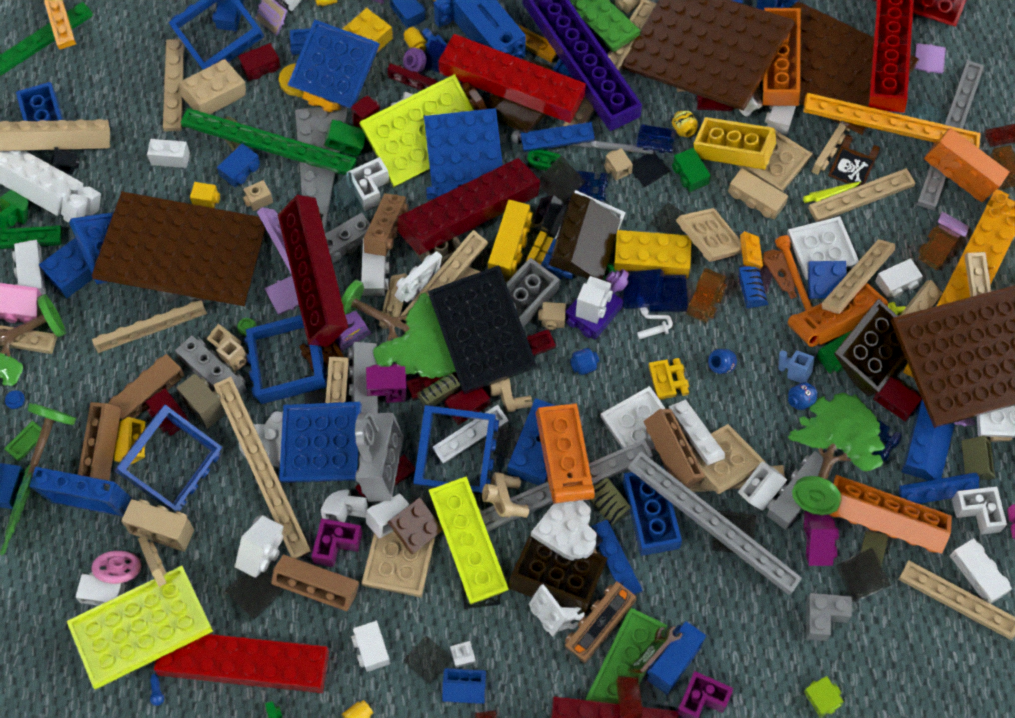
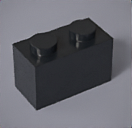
(548, 216)

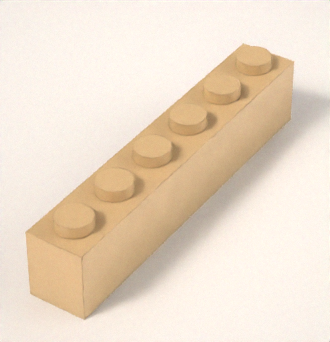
(51, 134)

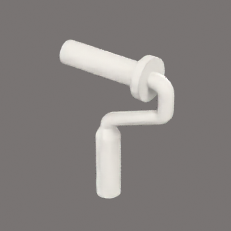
(655, 330)

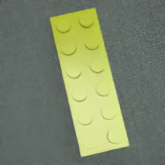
(468, 540)

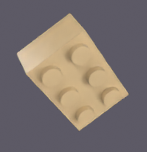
(213, 88)
(158, 524)

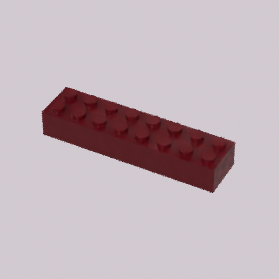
(467, 206)
(312, 271)

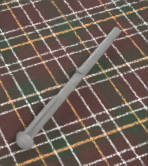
(595, 144)

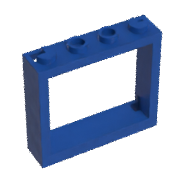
(231, 50)
(287, 389)
(490, 445)
(201, 472)
(80, 491)

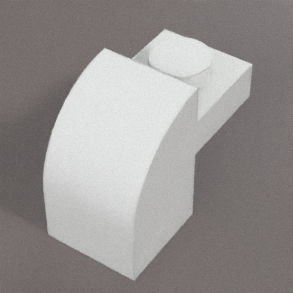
(342, 504)

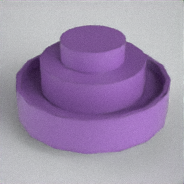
(414, 60)
(618, 280)

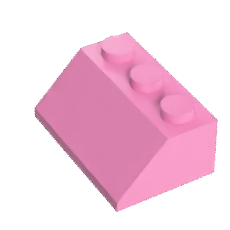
(19, 303)

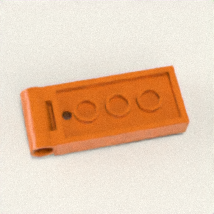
(822, 325)
(564, 453)

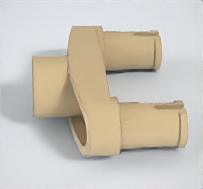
(510, 403)
(499, 496)

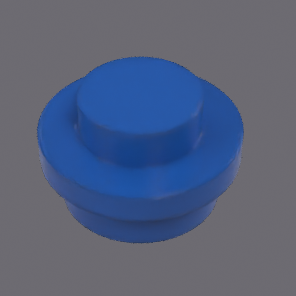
(14, 399)

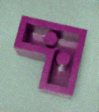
(386, 382)
(334, 536)
(820, 540)
(702, 692)

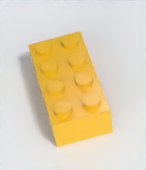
(371, 27)
(735, 143)
(511, 238)
(652, 251)

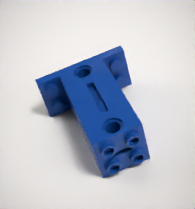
(484, 23)

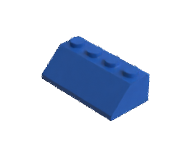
(927, 447)

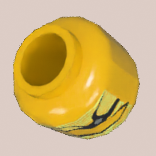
(685, 123)

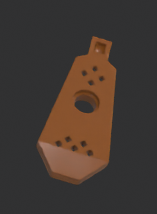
(776, 263)

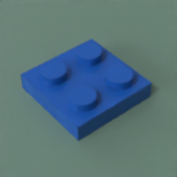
(824, 277)

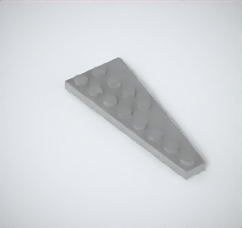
(312, 129)

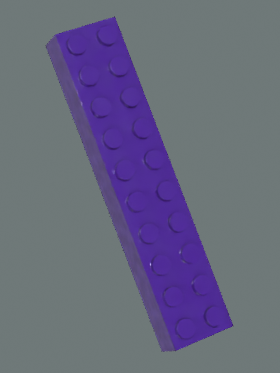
(586, 61)

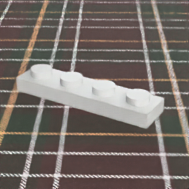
(697, 433)
(466, 436)

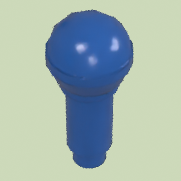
(156, 697)

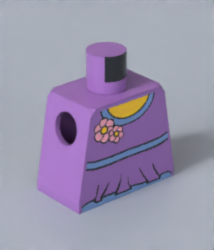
(355, 332)

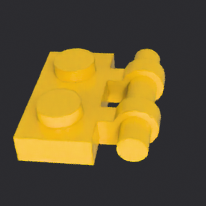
(662, 378)

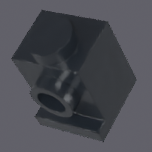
(64, 161)

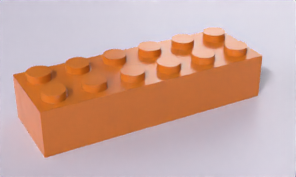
(782, 78)
(892, 515)

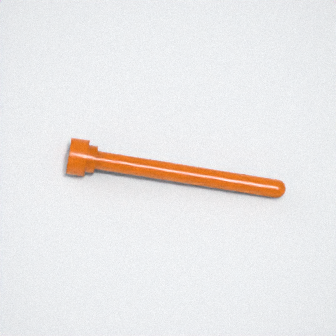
(783, 243)

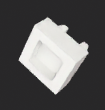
(462, 654)

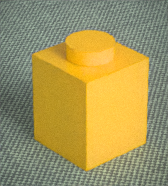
(204, 195)

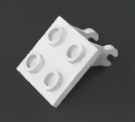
(551, 614)

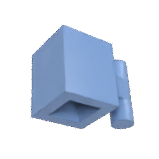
(798, 366)

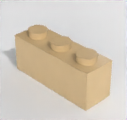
(757, 194)

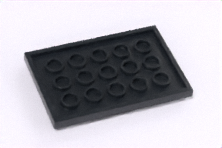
(482, 329)

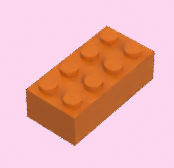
(966, 165)

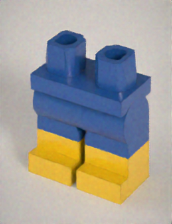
(542, 252)

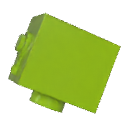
(824, 696)

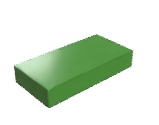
(24, 441)

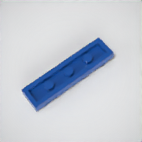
(557, 137)
(938, 489)
(617, 561)

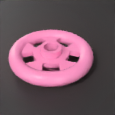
(116, 567)

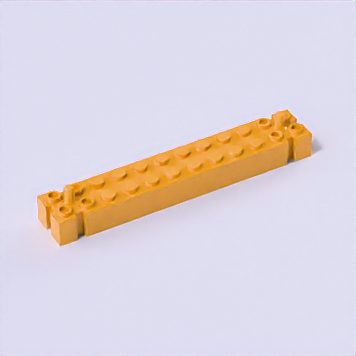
(991, 236)

